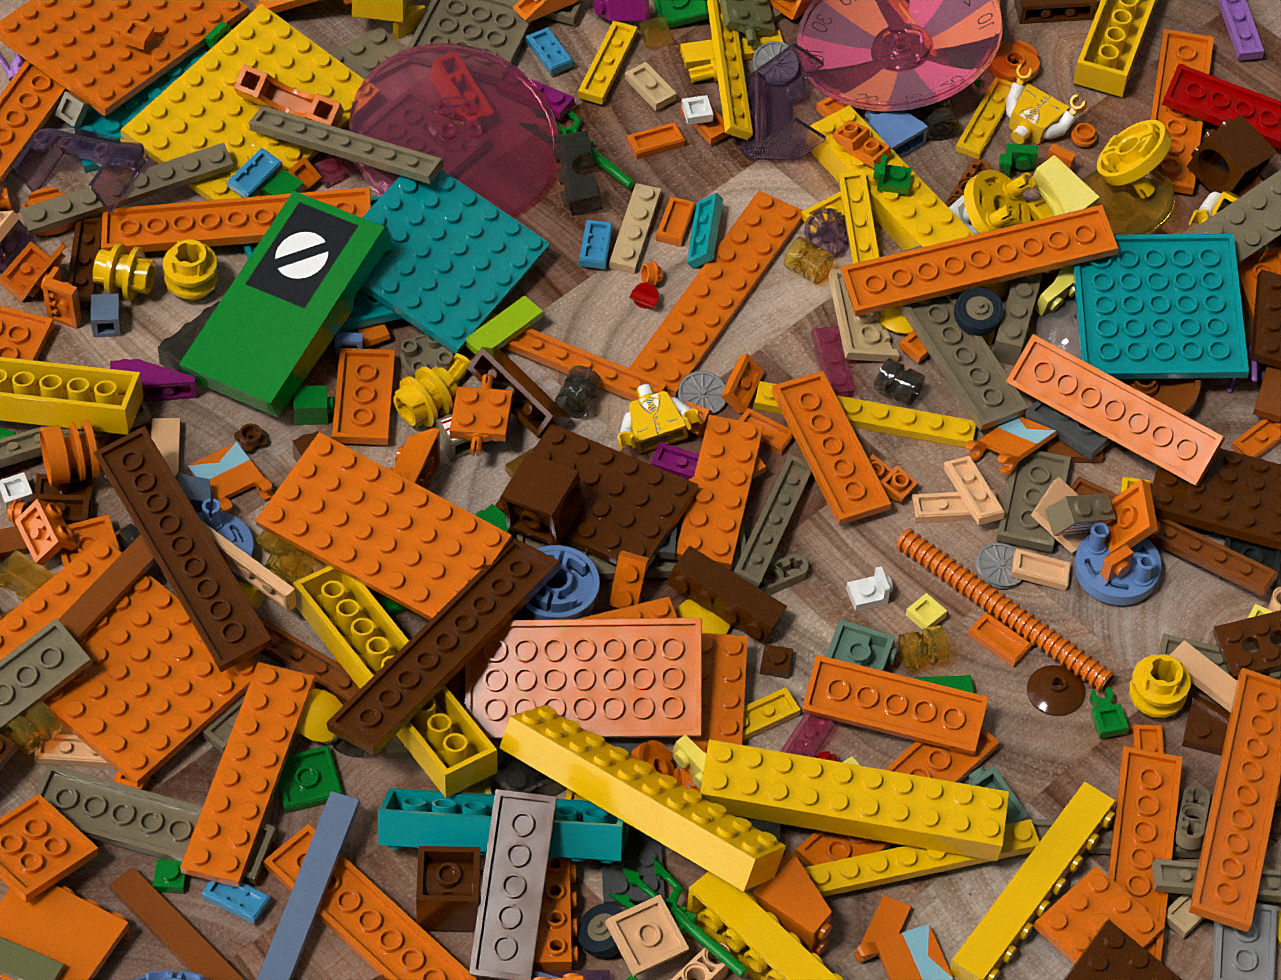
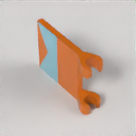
(1012, 441)
(230, 474)
(908, 955)

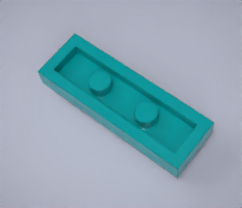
(704, 230)

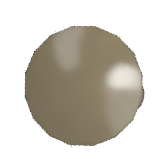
(424, 352)

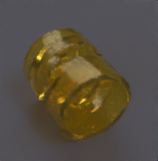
(806, 259)
(921, 648)
(34, 727)

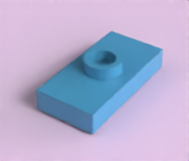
(549, 51)
(254, 173)
(595, 244)
(242, 902)

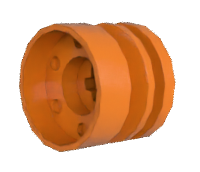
(69, 452)

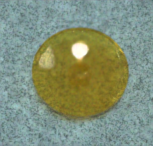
(1127, 210)

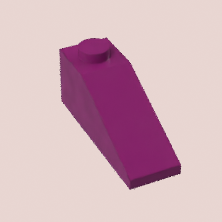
(159, 382)

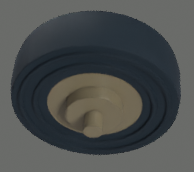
(978, 311)
(594, 934)

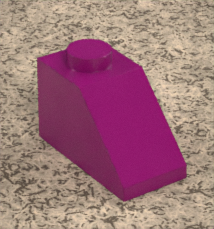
(622, 10)

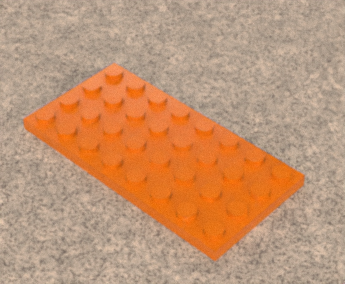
(380, 527)
(601, 672)

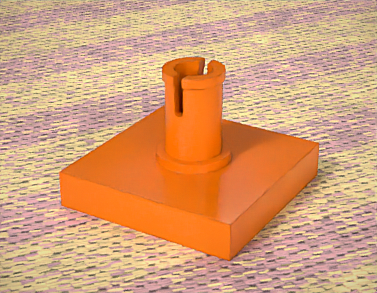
(1134, 517)

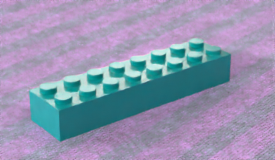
(464, 820)

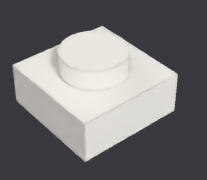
(697, 110)
(15, 488)

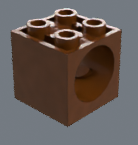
(1230, 156)
(542, 499)
(448, 888)

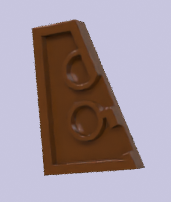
(1205, 726)

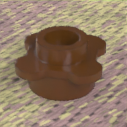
(250, 431)

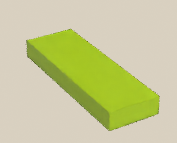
(505, 326)

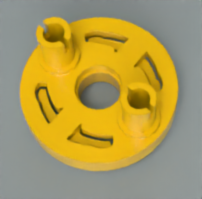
(1134, 155)
(997, 201)

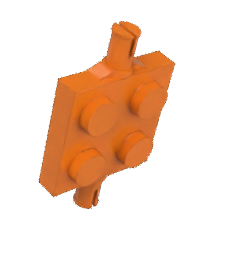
(481, 414)

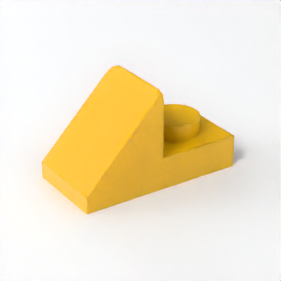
(411, 20)

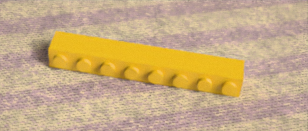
(1034, 885)

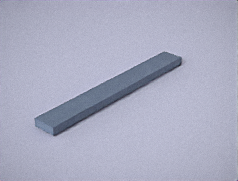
(310, 888)

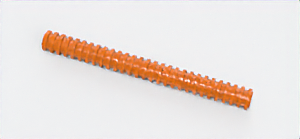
(1005, 610)

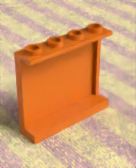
(63, 930)

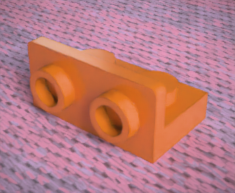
(61, 299)
(44, 531)

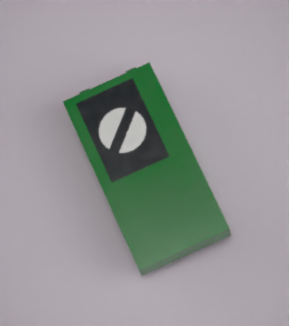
(286, 303)

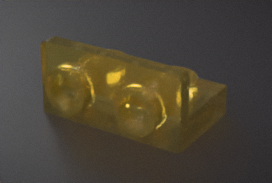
(290, 562)
(23, 575)

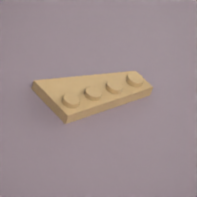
(860, 335)

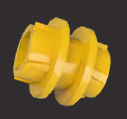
(190, 270)
(124, 271)
(426, 396)
(1159, 686)

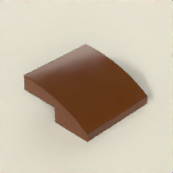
(72, 498)

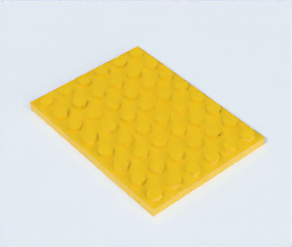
(206, 111)

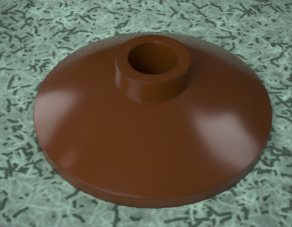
(1052, 699)

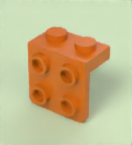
(28, 270)

